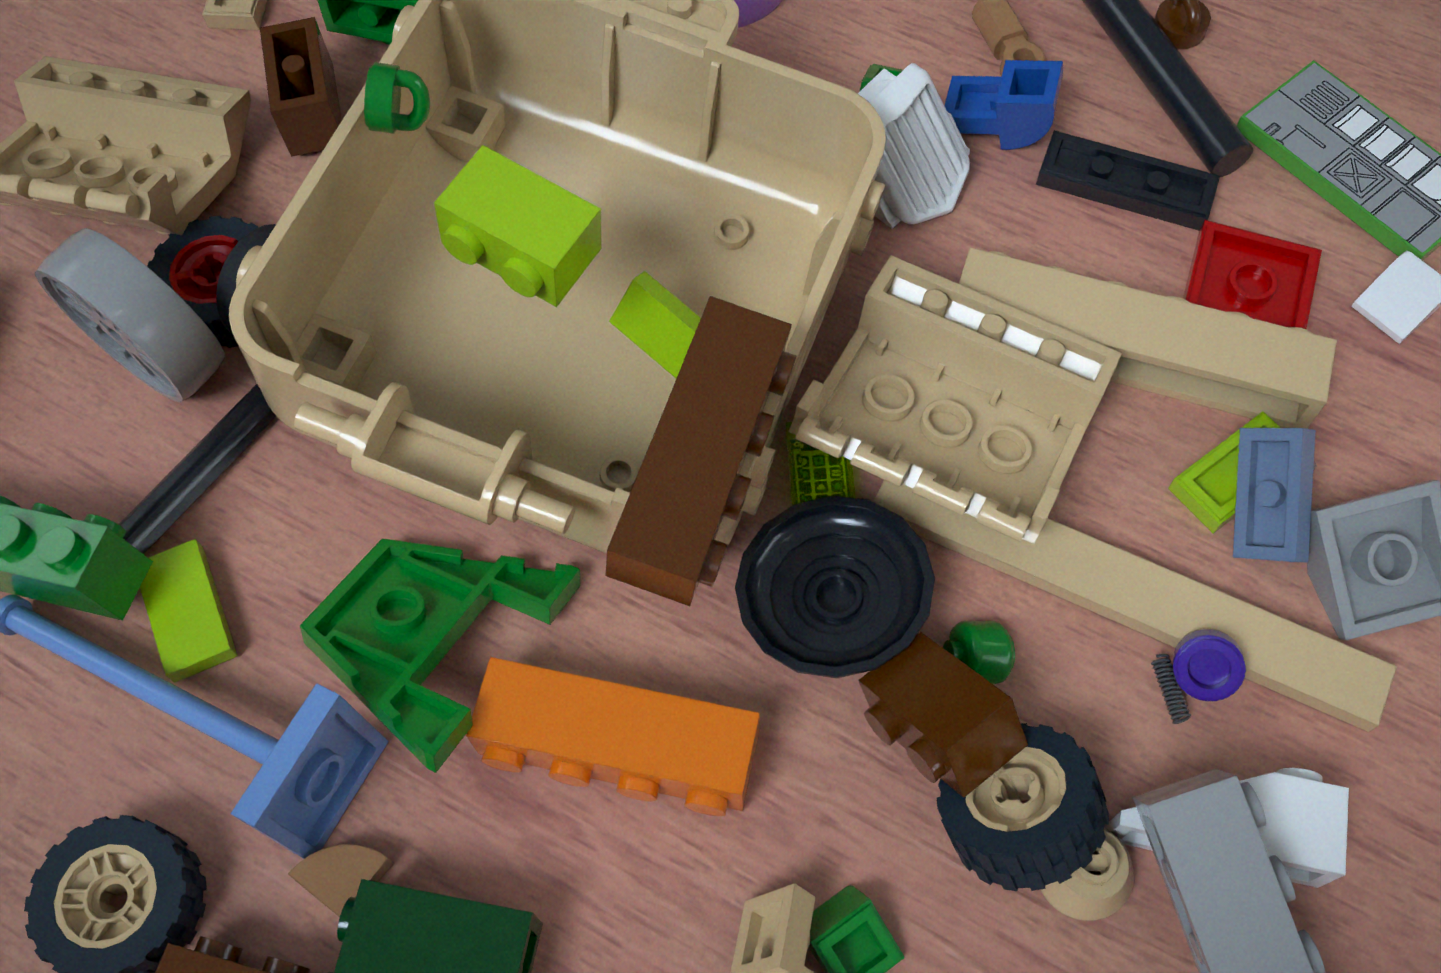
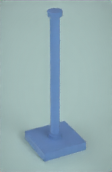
(303, 775)

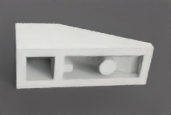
(1302, 824)

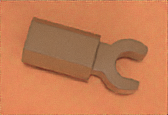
(1004, 32)

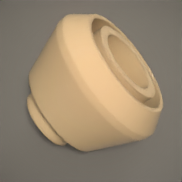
(1095, 896)

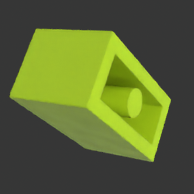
(518, 226)

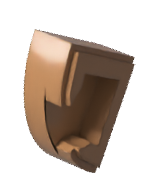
(336, 873)

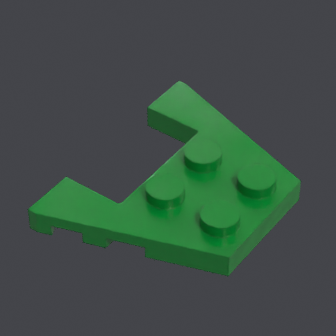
(404, 614)

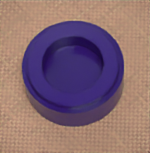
(1209, 665)

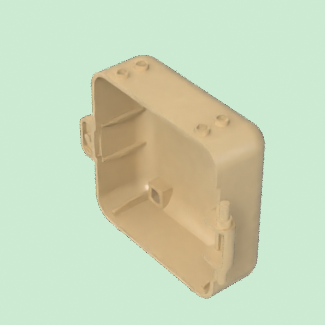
(494, 401)

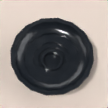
(835, 586)

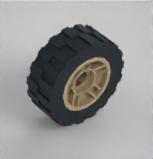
(1037, 839)
(114, 856)

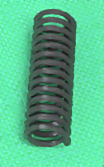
(1160, 669)

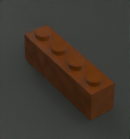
(698, 453)

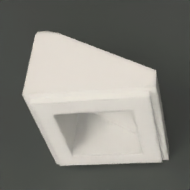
(1401, 297)

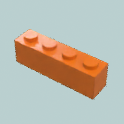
(614, 735)

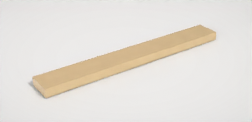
(1164, 606)

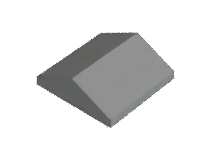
(1378, 559)

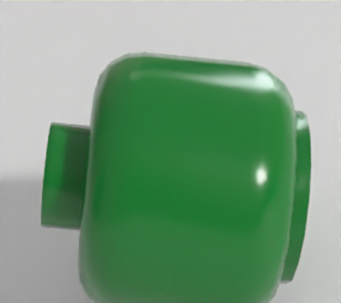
(984, 648)

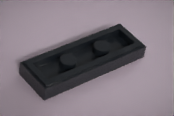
(1128, 180)

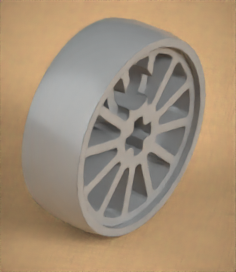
(131, 314)

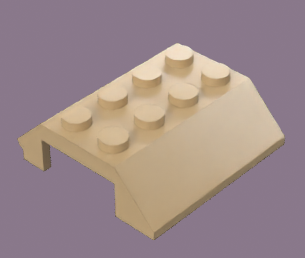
(121, 144)
(958, 399)

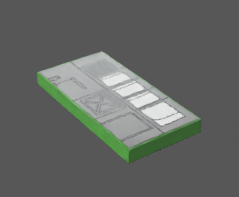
(1352, 158)

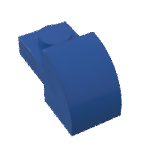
(1012, 105)

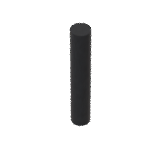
(1173, 84)

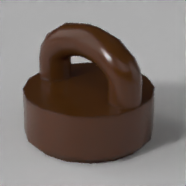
(1183, 21)

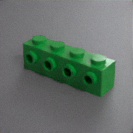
(68, 560)

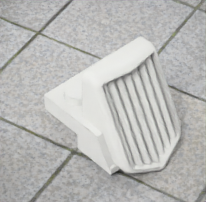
(923, 149)

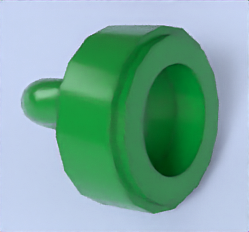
(384, 99)

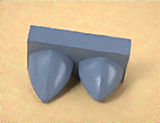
(1274, 494)

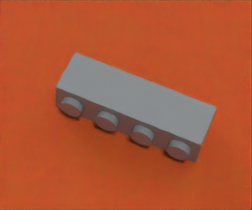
(1222, 878)

